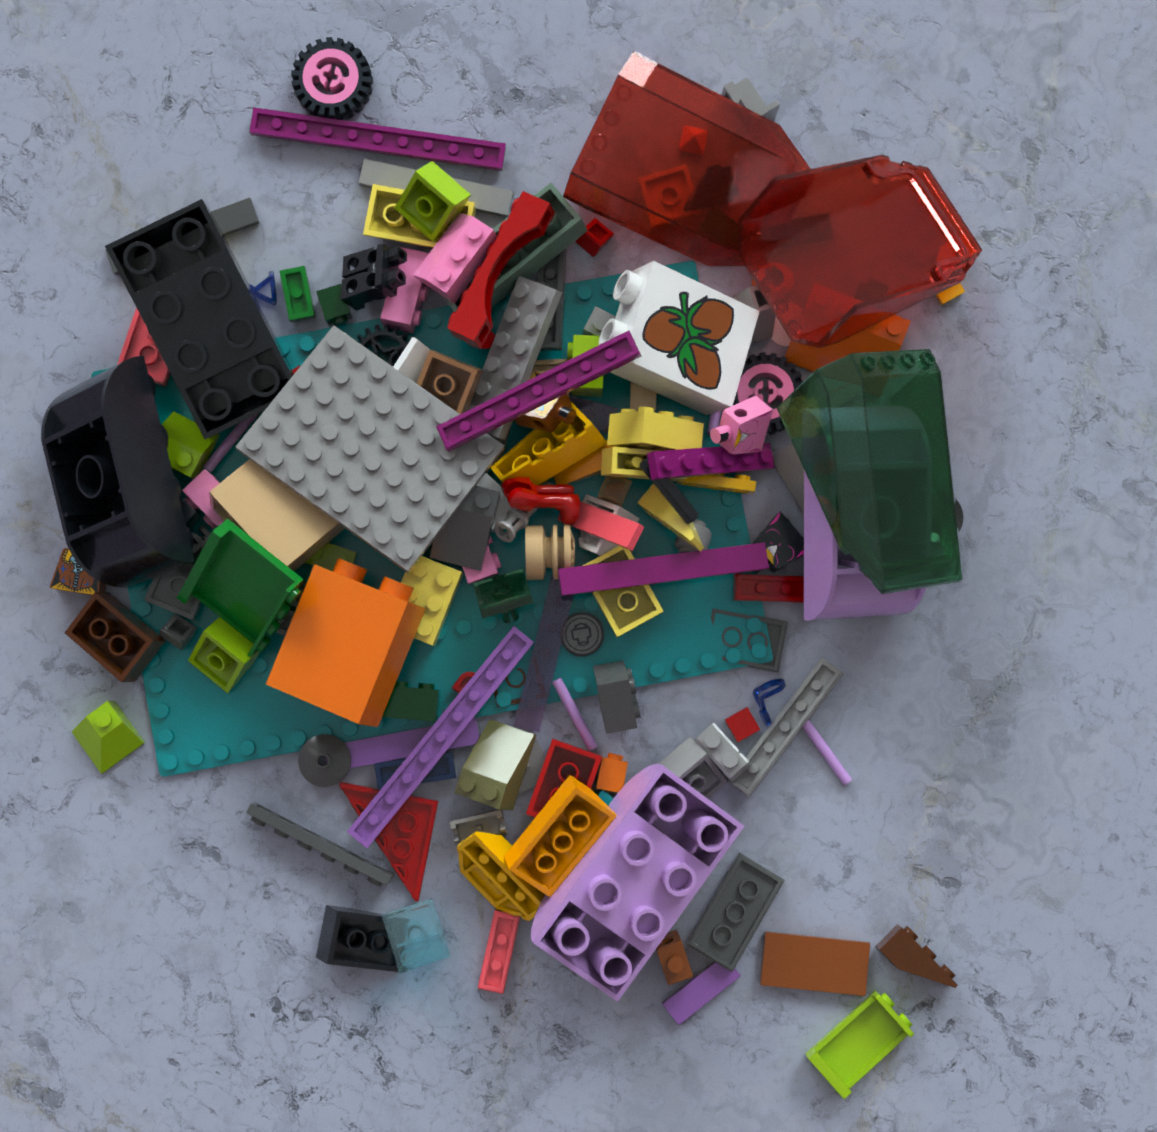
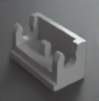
(486, 822)

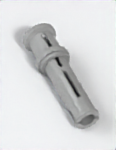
(513, 524)

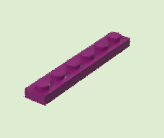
(706, 461)

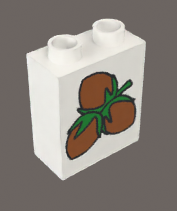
(687, 337)

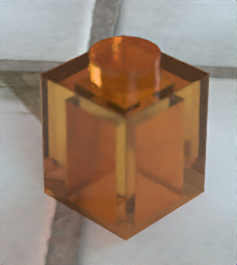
(615, 490)

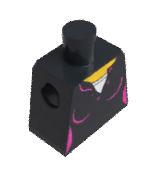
(782, 542)

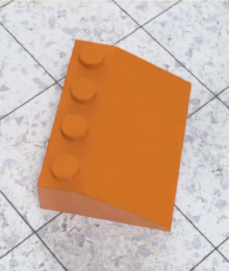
(881, 337)

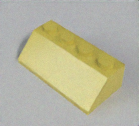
(388, 224)

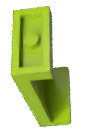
(859, 1042)

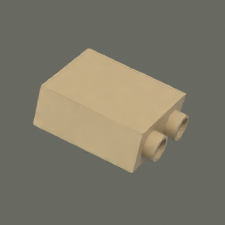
(273, 515)

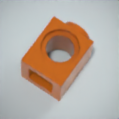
(612, 773)

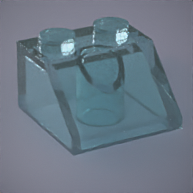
(415, 936)

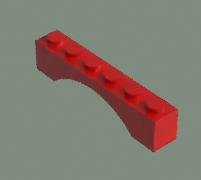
(526, 222)

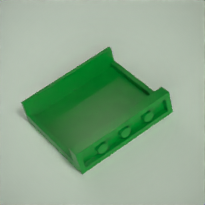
(242, 584)

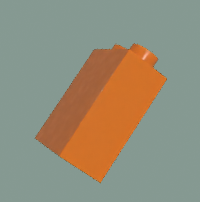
(347, 643)

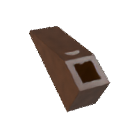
(907, 955)

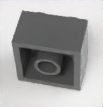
(616, 696)

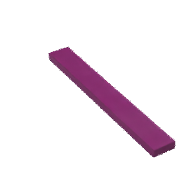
(539, 391)
(662, 569)

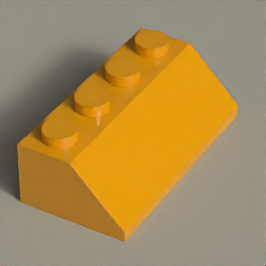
(559, 836)

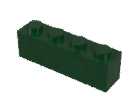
(413, 703)

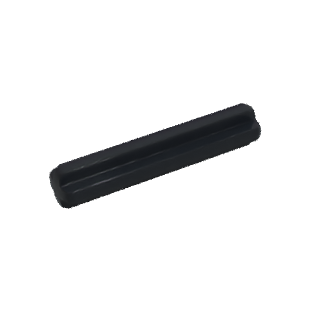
(672, 495)

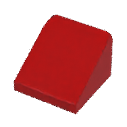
(595, 237)

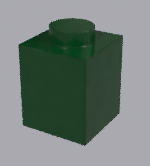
(334, 310)

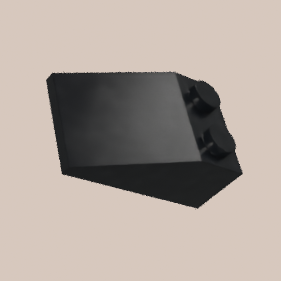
(355, 940)

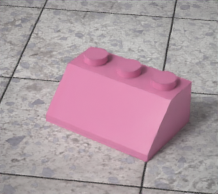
(456, 257)

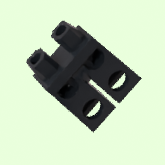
(374, 275)

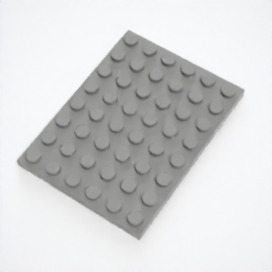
(367, 449)

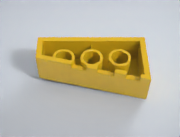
(547, 453)

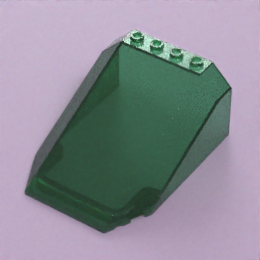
(881, 464)

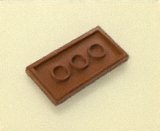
(815, 963)

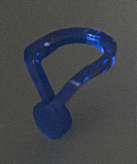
(273, 300)
(760, 700)

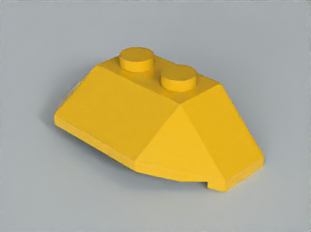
(486, 869)

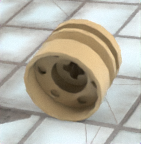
(547, 552)

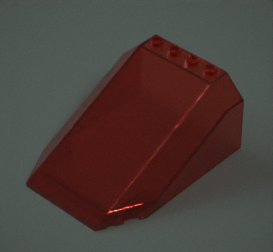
(678, 161)
(852, 246)

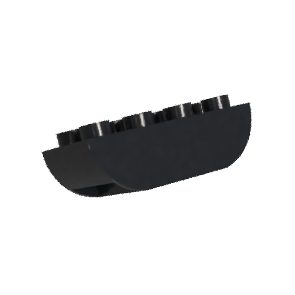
(202, 317)
(116, 478)

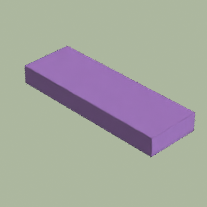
(699, 991)

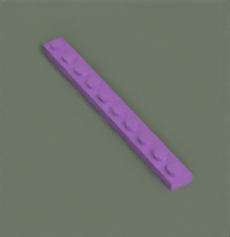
(440, 737)

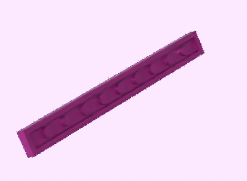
(377, 139)

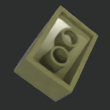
(496, 766)

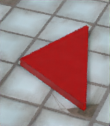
(406, 835)

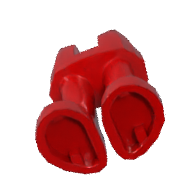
(525, 496)

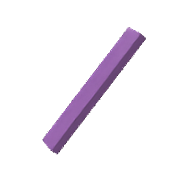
(400, 745)

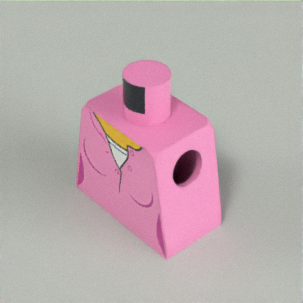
(743, 426)

